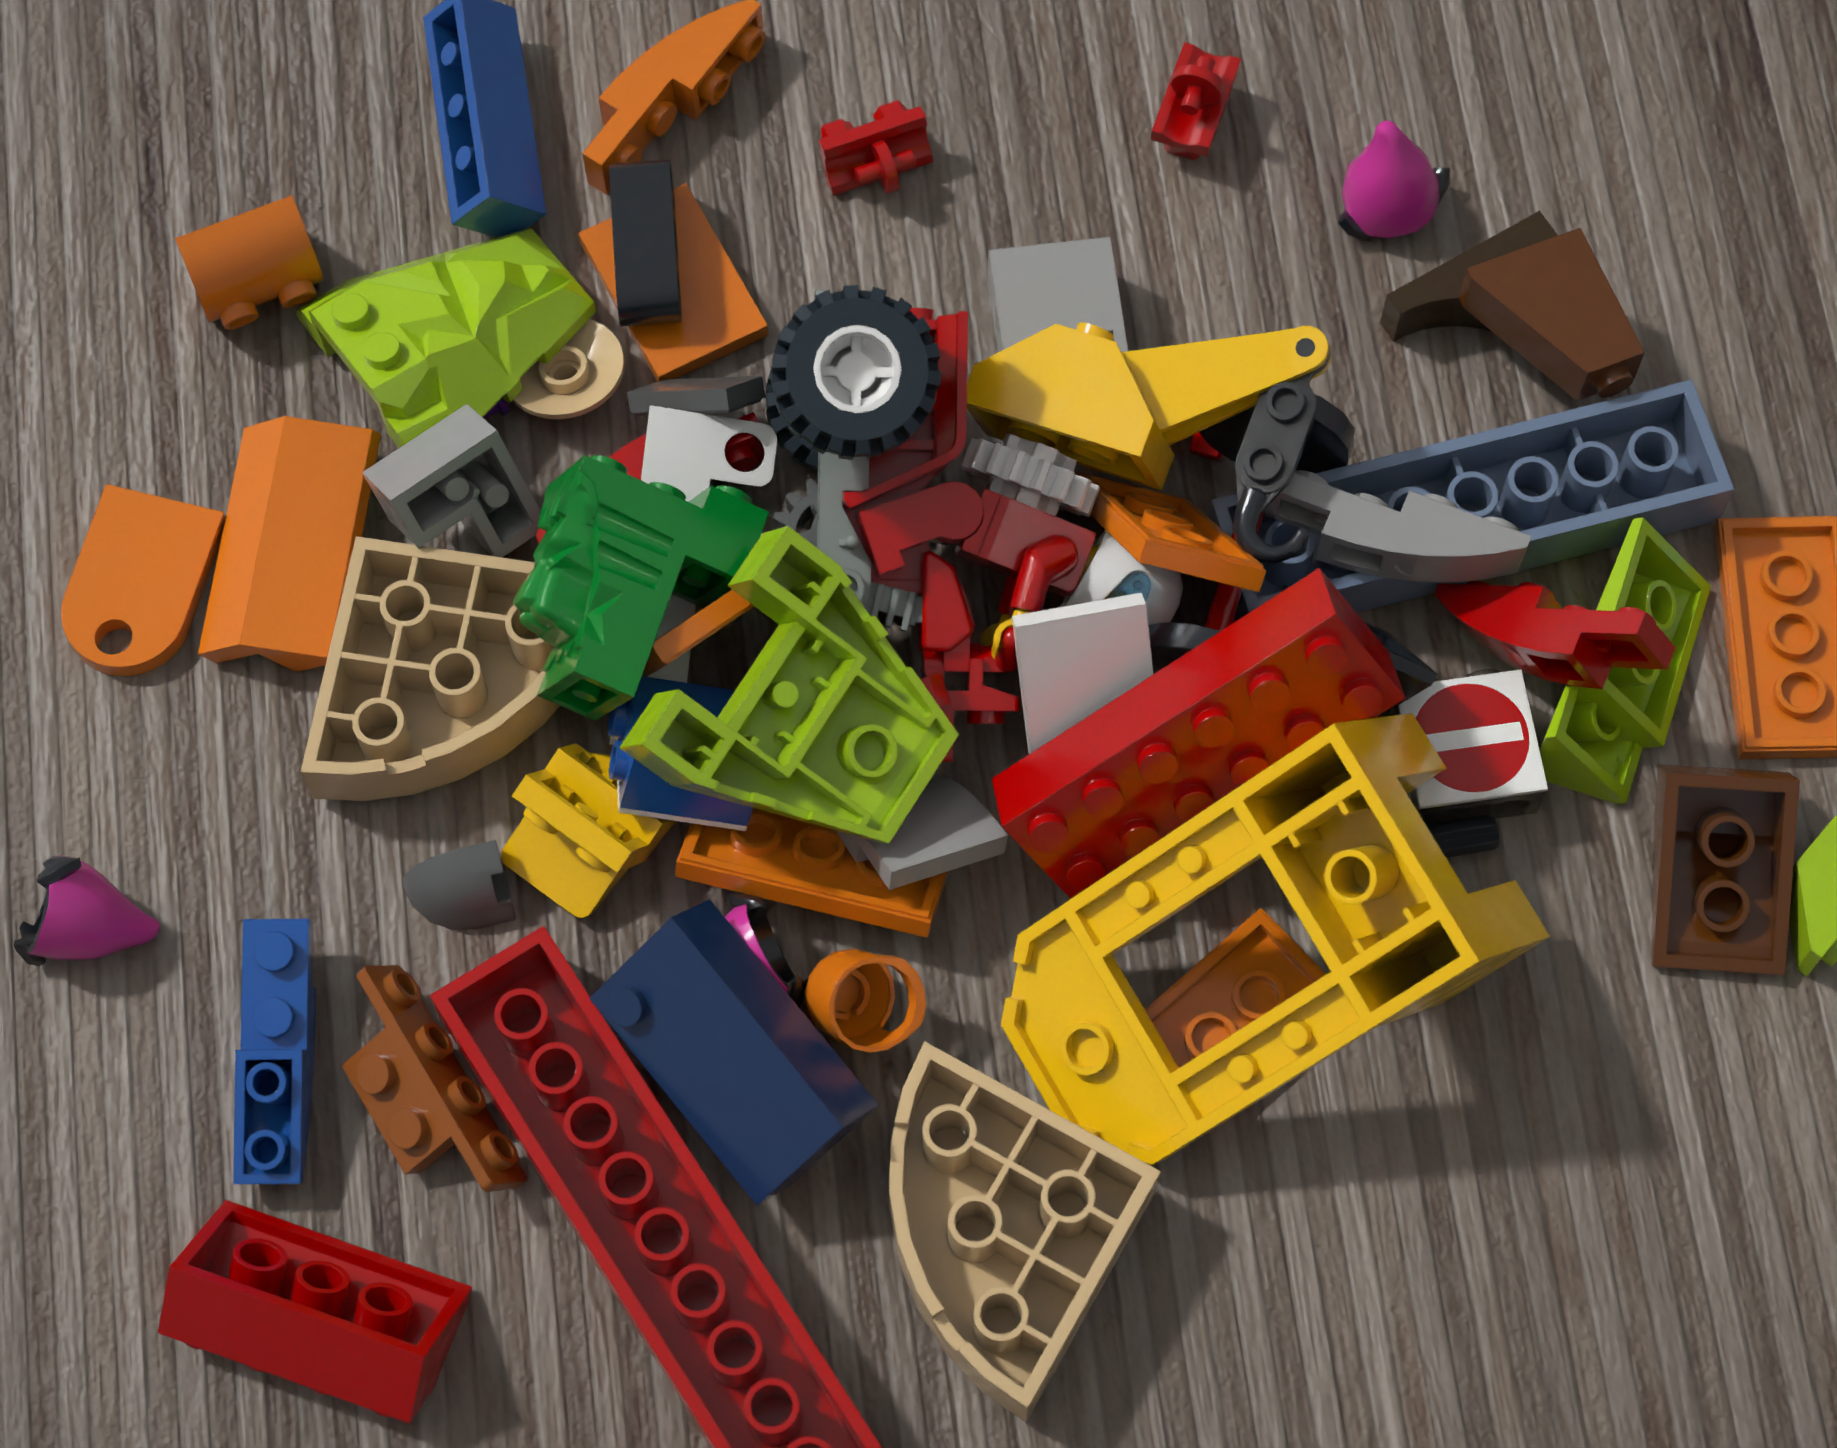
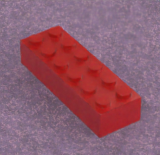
(1194, 733)

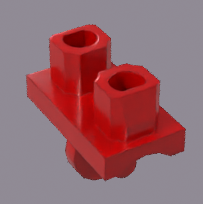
(1195, 102)
(875, 150)

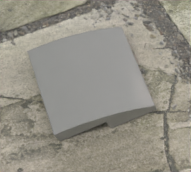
(938, 835)

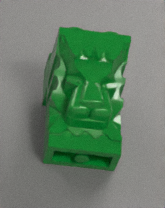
(610, 569)

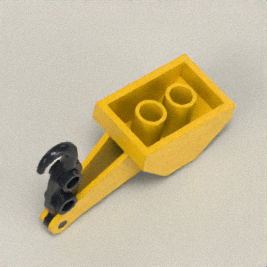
(1130, 406)

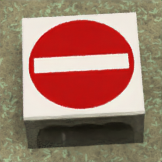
(1486, 743)

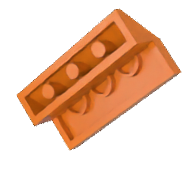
(288, 541)

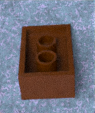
(1723, 868)

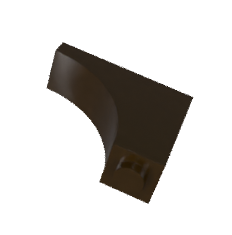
(1433, 297)

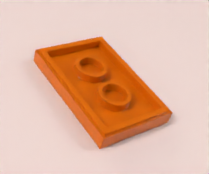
(714, 300)
(1231, 987)

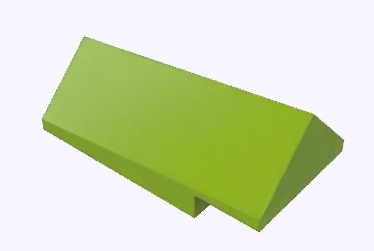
(1601, 732)

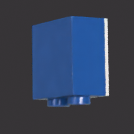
(646, 793)

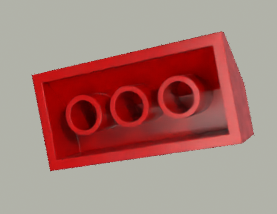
(313, 1310)

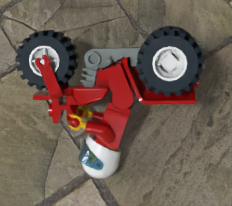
(878, 411)

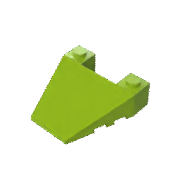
(822, 719)

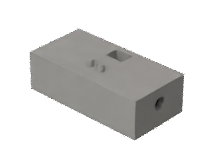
(1057, 285)

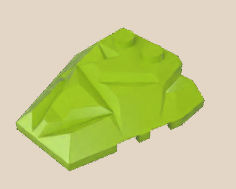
(450, 328)

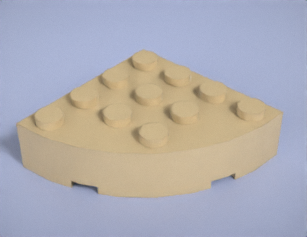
(423, 673)
(1004, 1222)

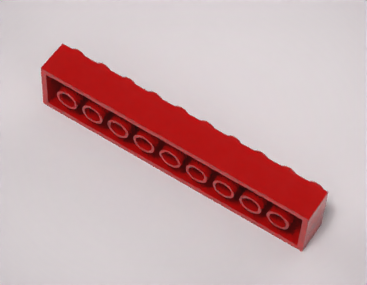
(644, 1206)

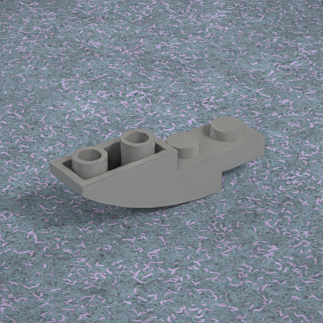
(1419, 544)

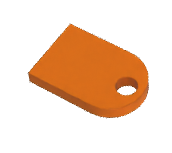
(141, 575)

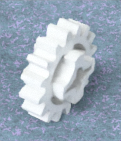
(1031, 475)

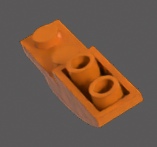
(675, 74)

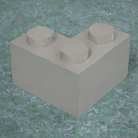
(454, 476)

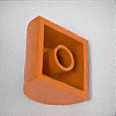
(251, 262)

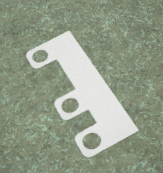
(686, 453)

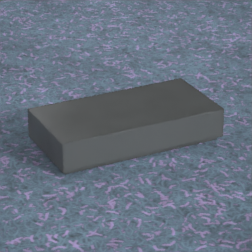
(698, 394)

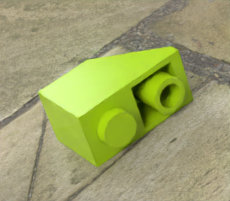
(1815, 903)

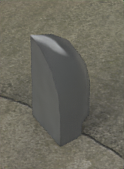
(462, 888)

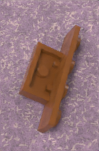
(420, 1089)

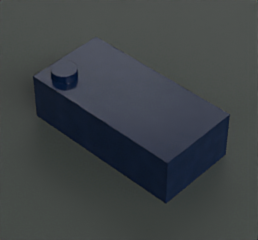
(733, 1051)

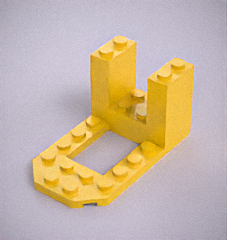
(1361, 882)

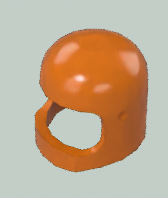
(854, 995)

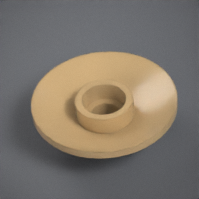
(594, 369)

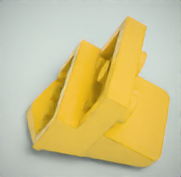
(573, 836)

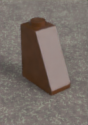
(1557, 314)

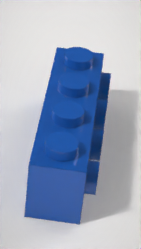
(484, 116)

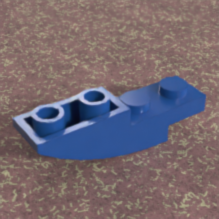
(275, 1052)

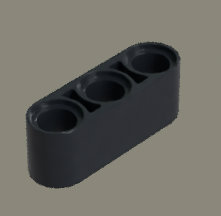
(645, 243)

